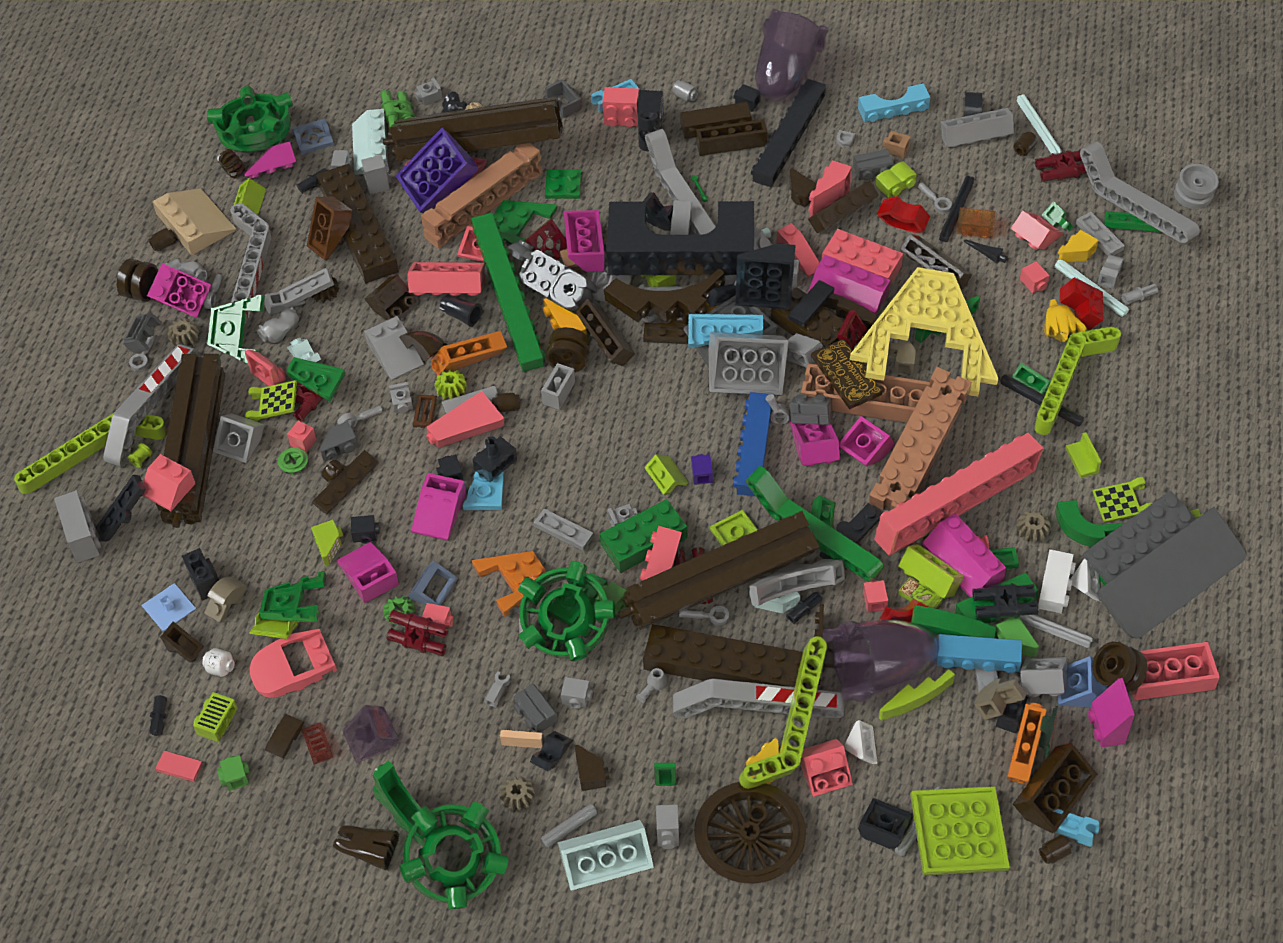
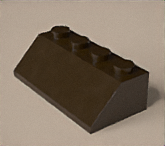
(1055, 786)

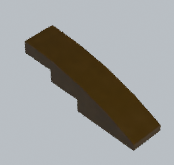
(844, 305)

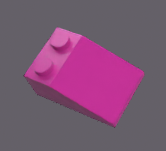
(815, 443)
(1112, 715)

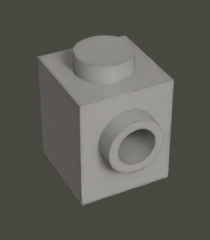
(576, 692)

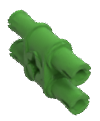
(396, 108)

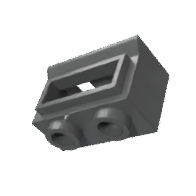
(565, 89)
(139, 328)

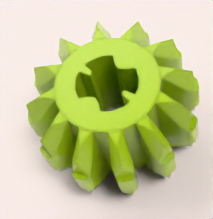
(450, 384)

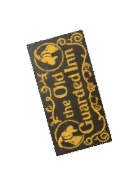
(846, 375)

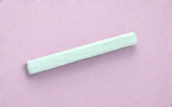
(1038, 124)
(1108, 300)

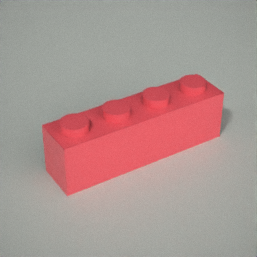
(663, 552)

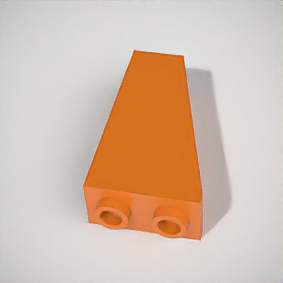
(468, 352)
(1026, 744)

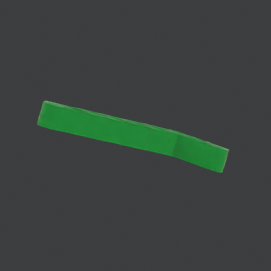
(828, 539)

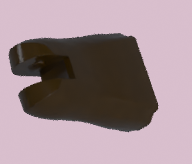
(368, 844)

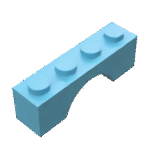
(874, 108)

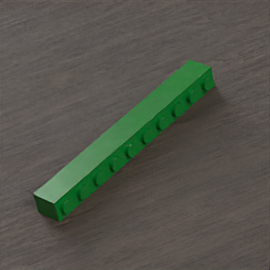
(506, 289)

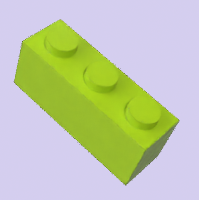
(930, 571)

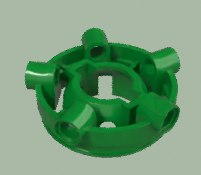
(258, 135)
(534, 591)
(472, 817)

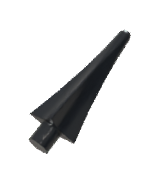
(992, 253)

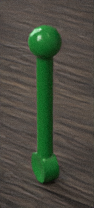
(694, 178)

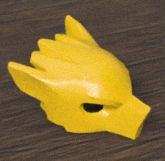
(1061, 322)

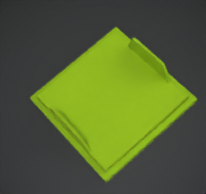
(273, 628)

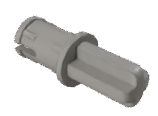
(1139, 294)

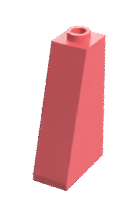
(465, 421)

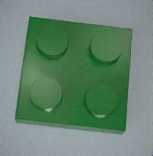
(563, 184)

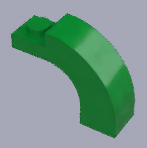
(1078, 528)

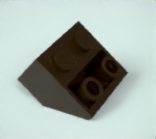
(392, 299)

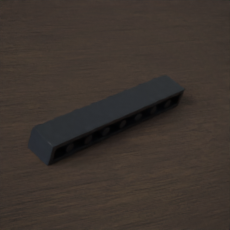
(788, 133)

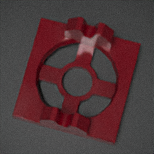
(553, 230)
(855, 326)

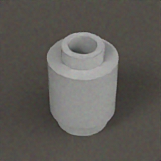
(685, 91)

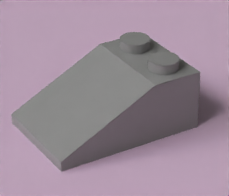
(390, 350)

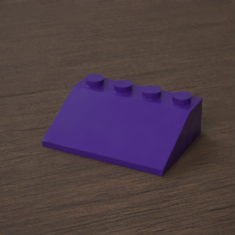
(436, 171)

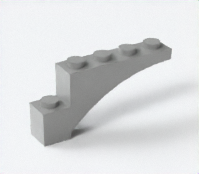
(797, 578)

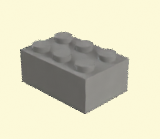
(78, 526)

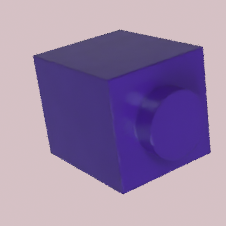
(701, 469)

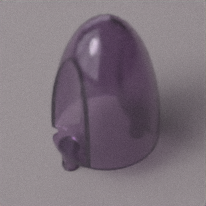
(787, 53)
(880, 655)

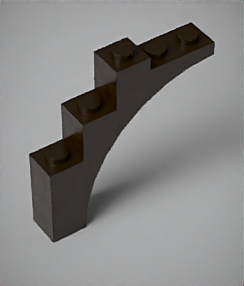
(664, 304)

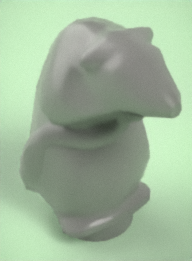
(189, 267)
(276, 329)

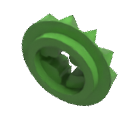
(296, 454)
(406, 604)

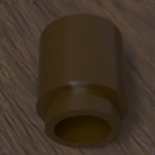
(1025, 143)
(162, 239)
(506, 402)
(1055, 849)

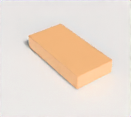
(521, 739)

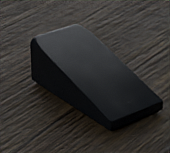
(1011, 716)

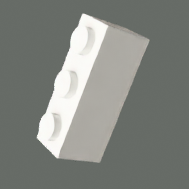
(1056, 581)

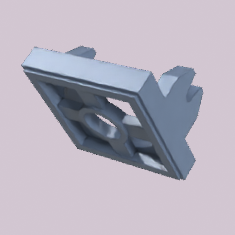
(305, 148)

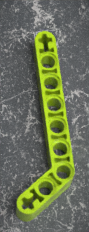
(1077, 346)
(79, 449)
(796, 713)

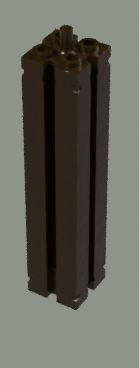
(480, 127)
(194, 430)
(718, 571)

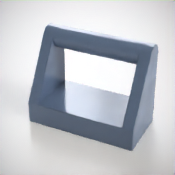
(433, 568)

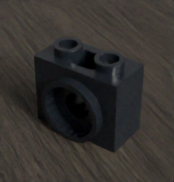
(201, 572)

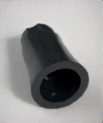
(463, 310)

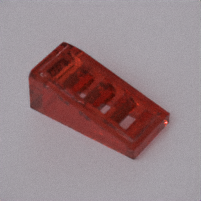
(322, 755)

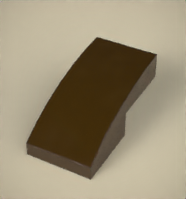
(283, 736)

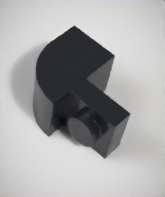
(972, 103)
(657, 214)

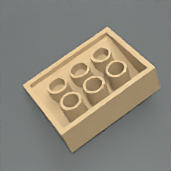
(193, 218)

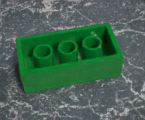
(630, 540)

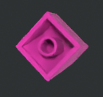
(866, 442)

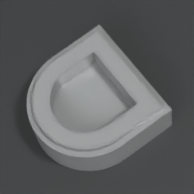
(845, 138)

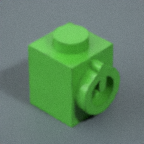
(615, 593)
(233, 772)

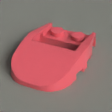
(273, 674)

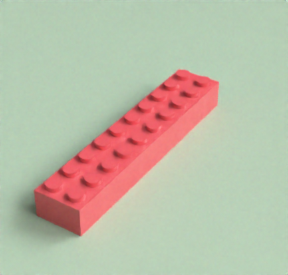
(958, 493)

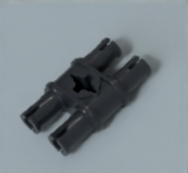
(1000, 608)

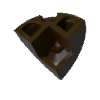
(425, 343)

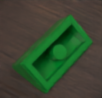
(1031, 378)
(822, 511)

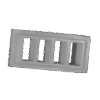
(273, 305)

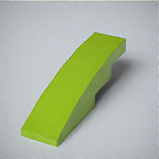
(912, 698)

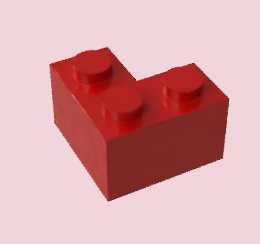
(1085, 301)

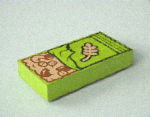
(914, 590)

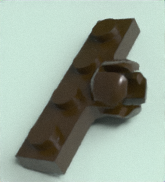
(667, 332)
(343, 480)

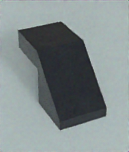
(552, 751)

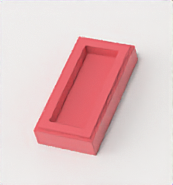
(179, 766)

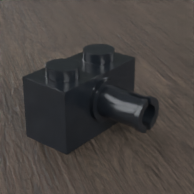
(494, 458)

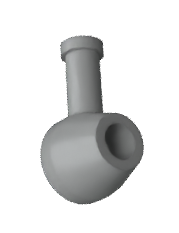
(778, 410)
(654, 683)

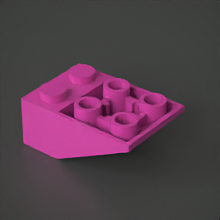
(274, 157)
(179, 290)
(438, 506)
(368, 572)

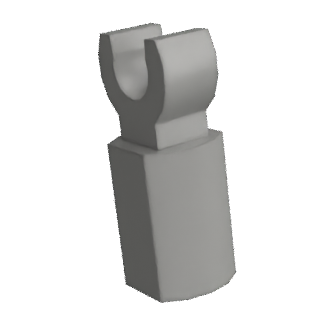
(496, 690)

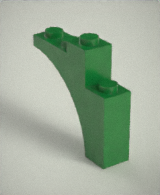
(396, 798)

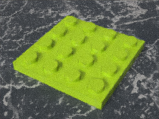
(959, 830)

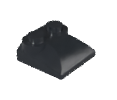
(884, 824)

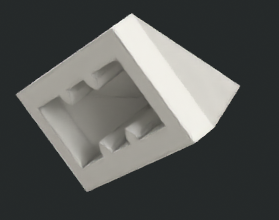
(1087, 580)
(862, 742)

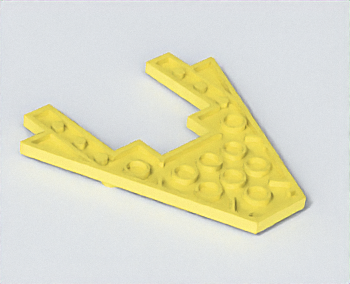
(931, 303)

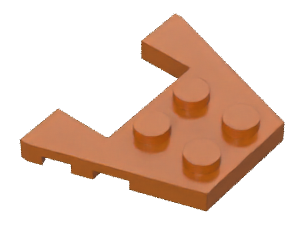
(514, 570)

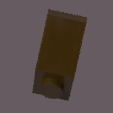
(800, 188)
(590, 769)

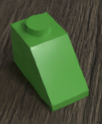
(1015, 630)

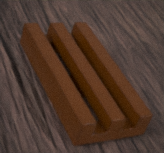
(423, 423)

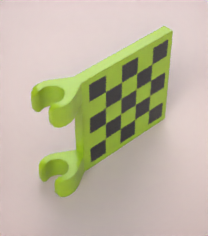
(273, 400)
(1119, 500)

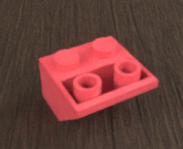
(825, 767)

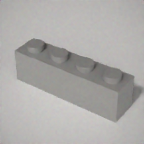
(977, 127)

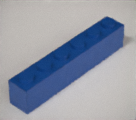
(754, 440)

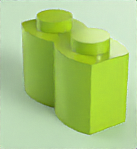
(896, 179)

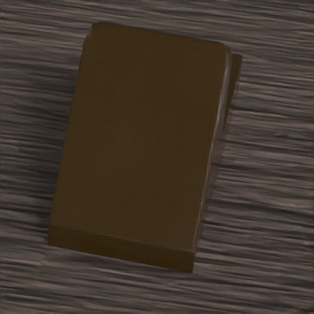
(180, 641)

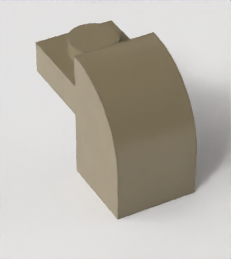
(904, 354)
(222, 595)
(995, 696)

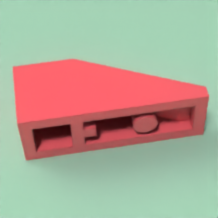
(807, 260)

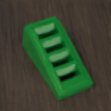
(665, 774)

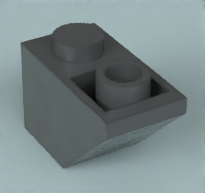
(338, 440)

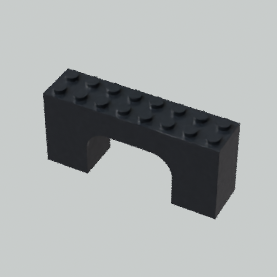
(639, 251)

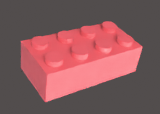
(864, 254)
(446, 278)
(1178, 671)

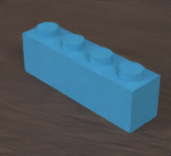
(979, 653)

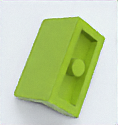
(250, 195)
(1084, 457)
(665, 473)

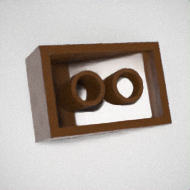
(328, 225)

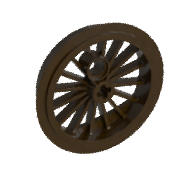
(767, 794)

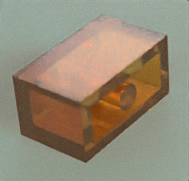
(976, 222)

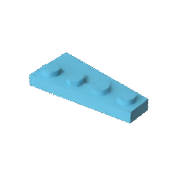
(702, 324)

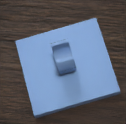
(168, 607)

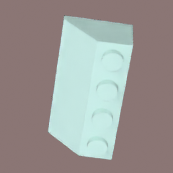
(367, 138)
(605, 855)

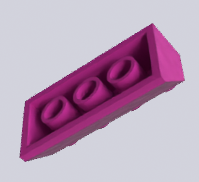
(585, 239)
(853, 283)
(966, 553)

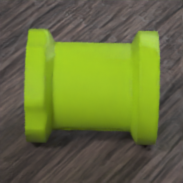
(140, 455)

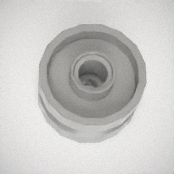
(1196, 186)

